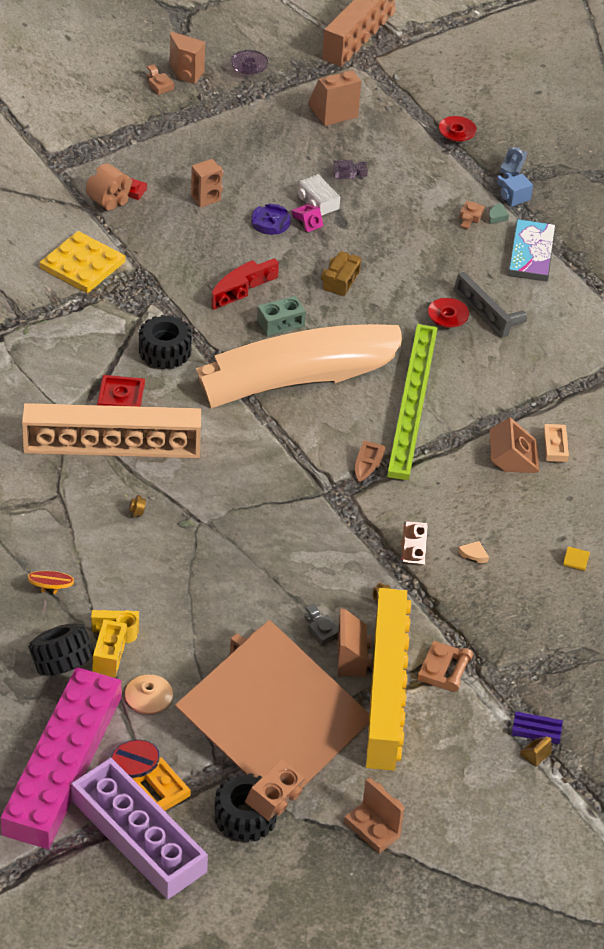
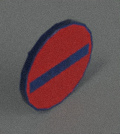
(136, 757)

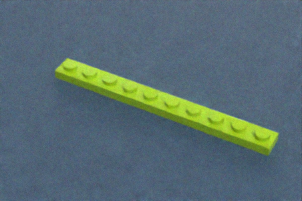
(412, 403)

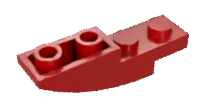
(240, 280)

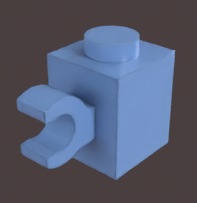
(515, 189)

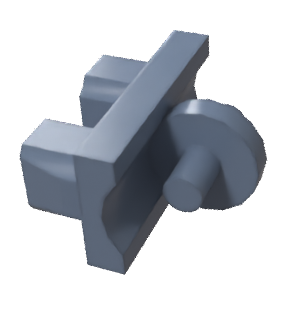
(513, 161)

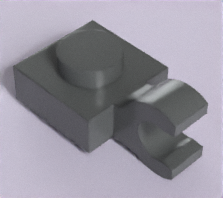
(321, 628)

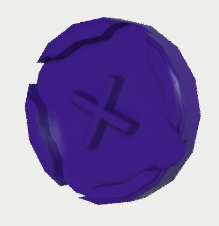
(271, 219)

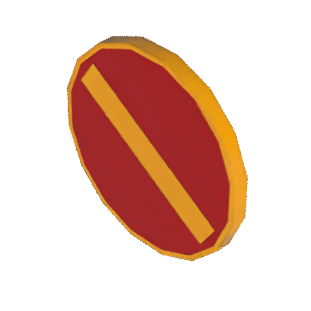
(50, 579)

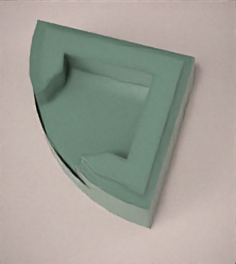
(498, 214)

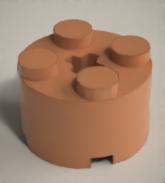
(109, 187)

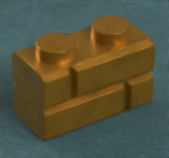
(341, 273)

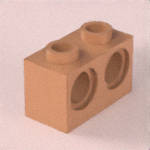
(206, 182)
(275, 789)

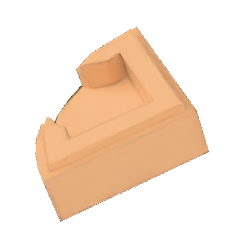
(474, 551)

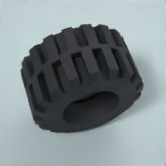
(165, 342)
(61, 649)
(236, 822)

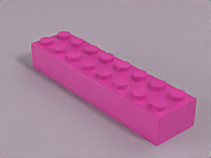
(61, 758)

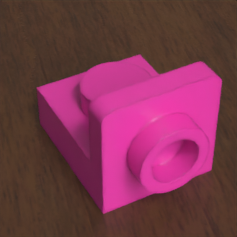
(309, 215)

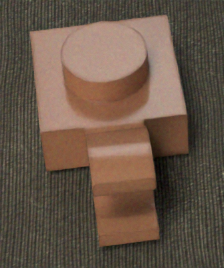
(159, 82)
(471, 213)

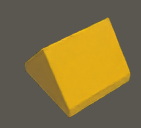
(576, 558)

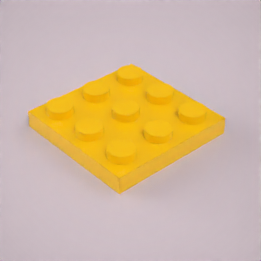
(82, 262)

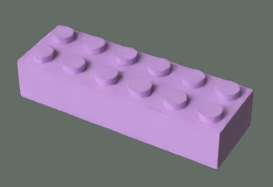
(139, 828)

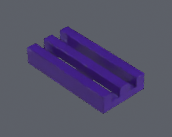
(537, 724)

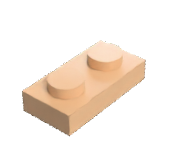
(556, 442)

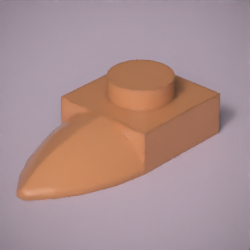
(368, 459)

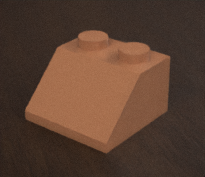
(187, 57)
(513, 448)
(352, 646)

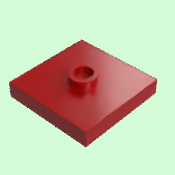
(121, 391)

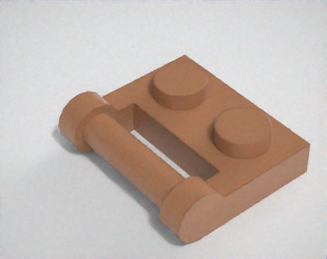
(438, 662)

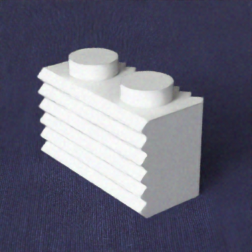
(319, 194)

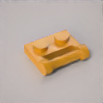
(166, 784)

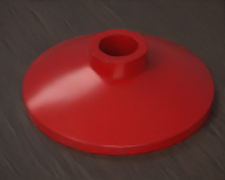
(457, 128)
(448, 312)

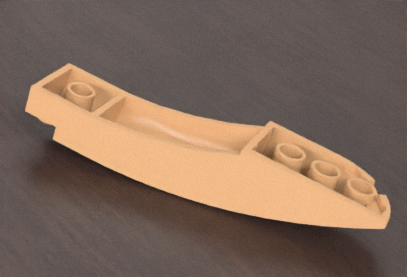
(297, 359)

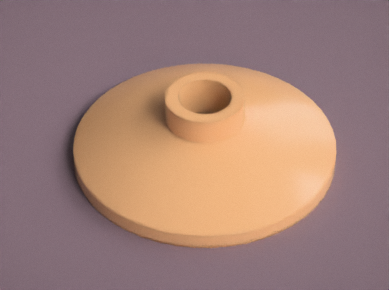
(148, 694)

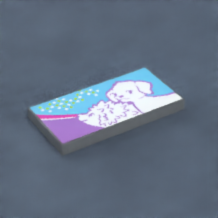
(532, 250)

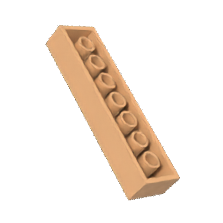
(111, 430)

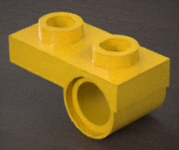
(128, 617)

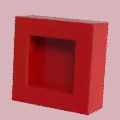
(137, 189)

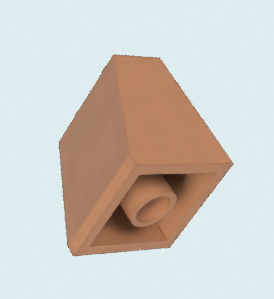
(336, 98)

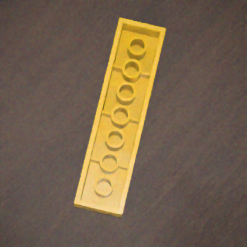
(388, 679)

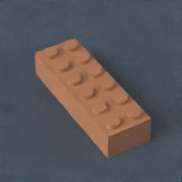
(354, 28)

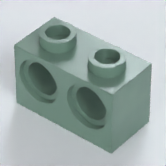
(281, 316)

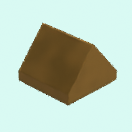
(537, 750)

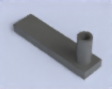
(486, 307)

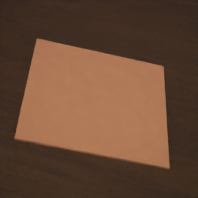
(274, 706)

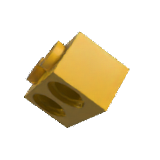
(109, 648)

